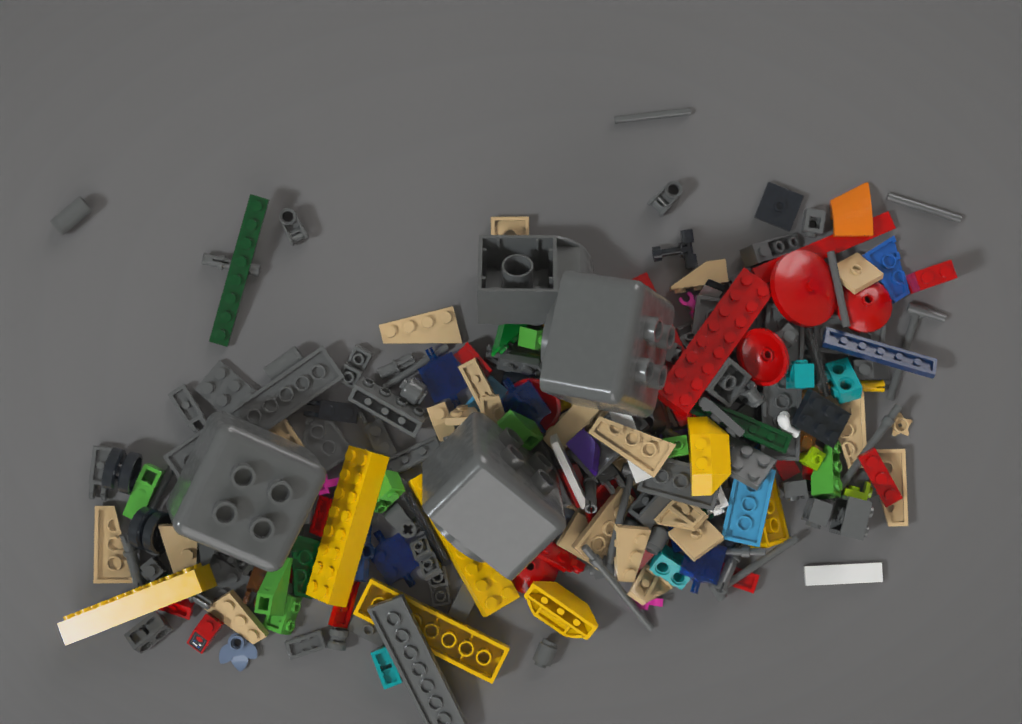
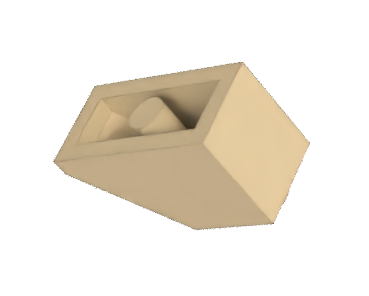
(437, 415)

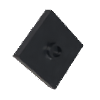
(779, 206)

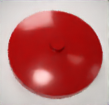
(803, 288)

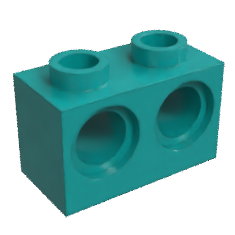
(800, 375)
(845, 379)
(671, 569)
(385, 667)

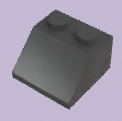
(728, 383)

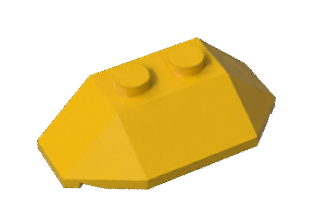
(708, 455)
(561, 609)

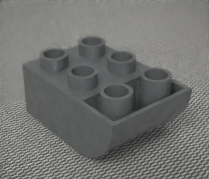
(523, 275)

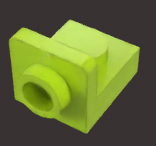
(812, 458)
(853, 491)

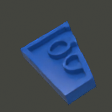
(888, 261)

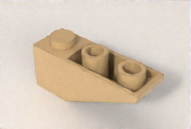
(714, 270)

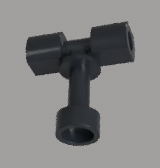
(684, 249)

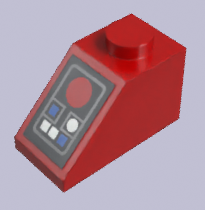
(205, 632)

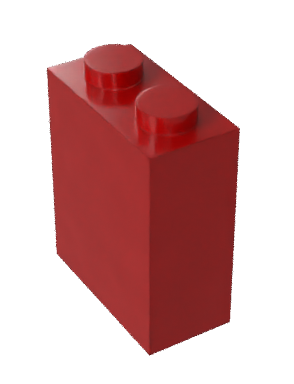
(931, 276)

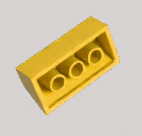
(775, 526)

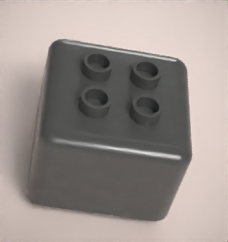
(606, 344)
(245, 491)
(492, 496)

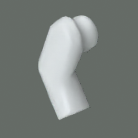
(784, 424)

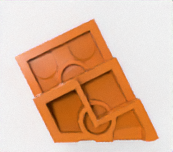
(852, 213)

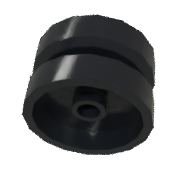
(121, 470)
(144, 529)

